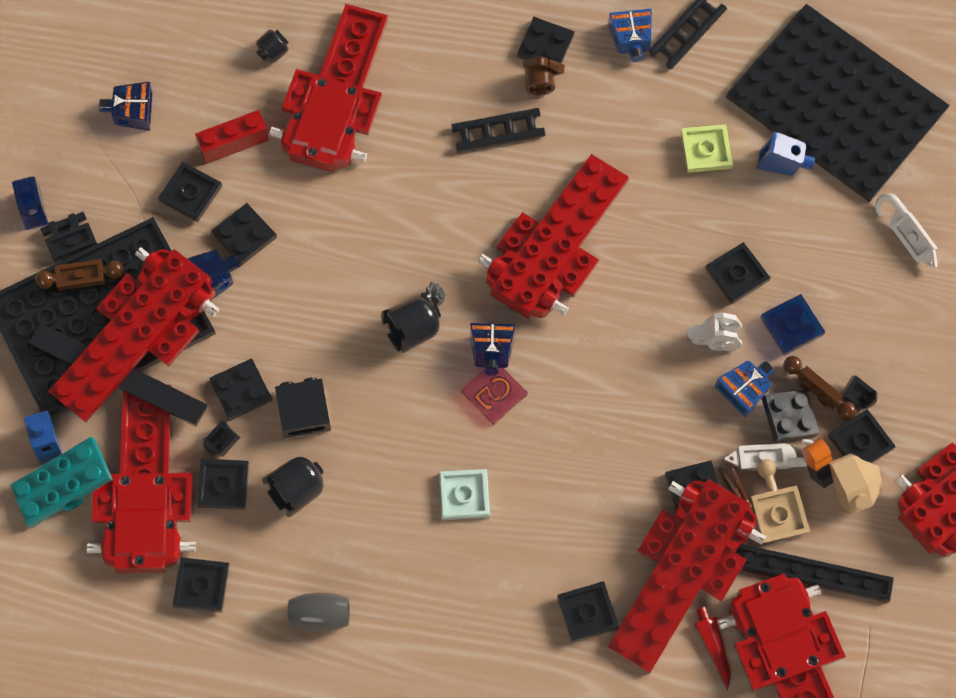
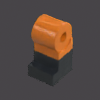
(817, 459)

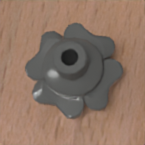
(434, 294)

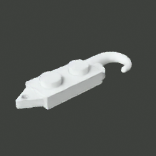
(909, 231)
(783, 455)

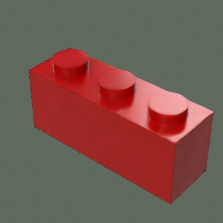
(232, 136)

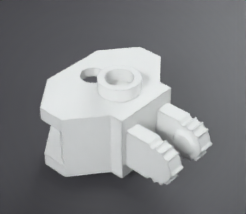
(717, 332)

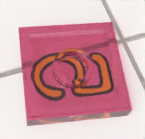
(494, 394)

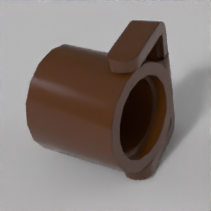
(540, 75)

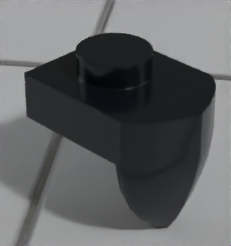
(859, 393)
(220, 440)

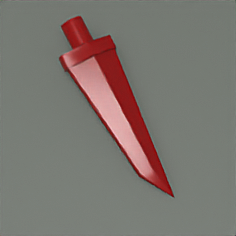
(711, 636)

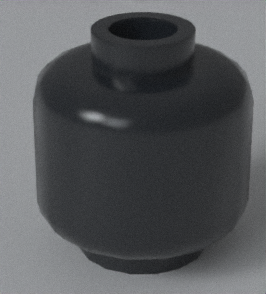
(272, 46)

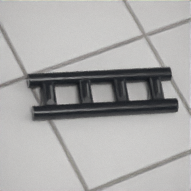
(688, 43)
(489, 140)

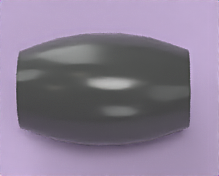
(318, 612)

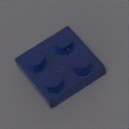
(792, 324)

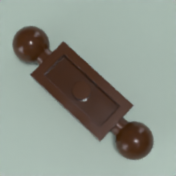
(79, 274)
(826, 393)

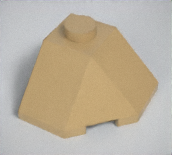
(855, 482)

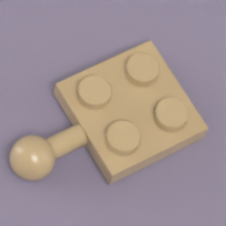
(778, 511)

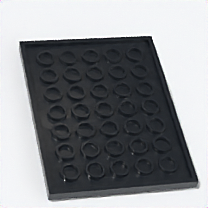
(839, 100)
(75, 311)

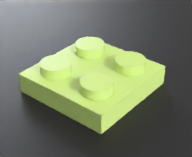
(706, 148)

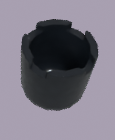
(411, 323)
(294, 484)

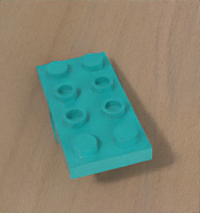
(61, 482)

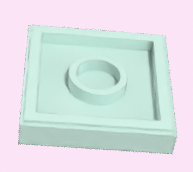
(464, 494)

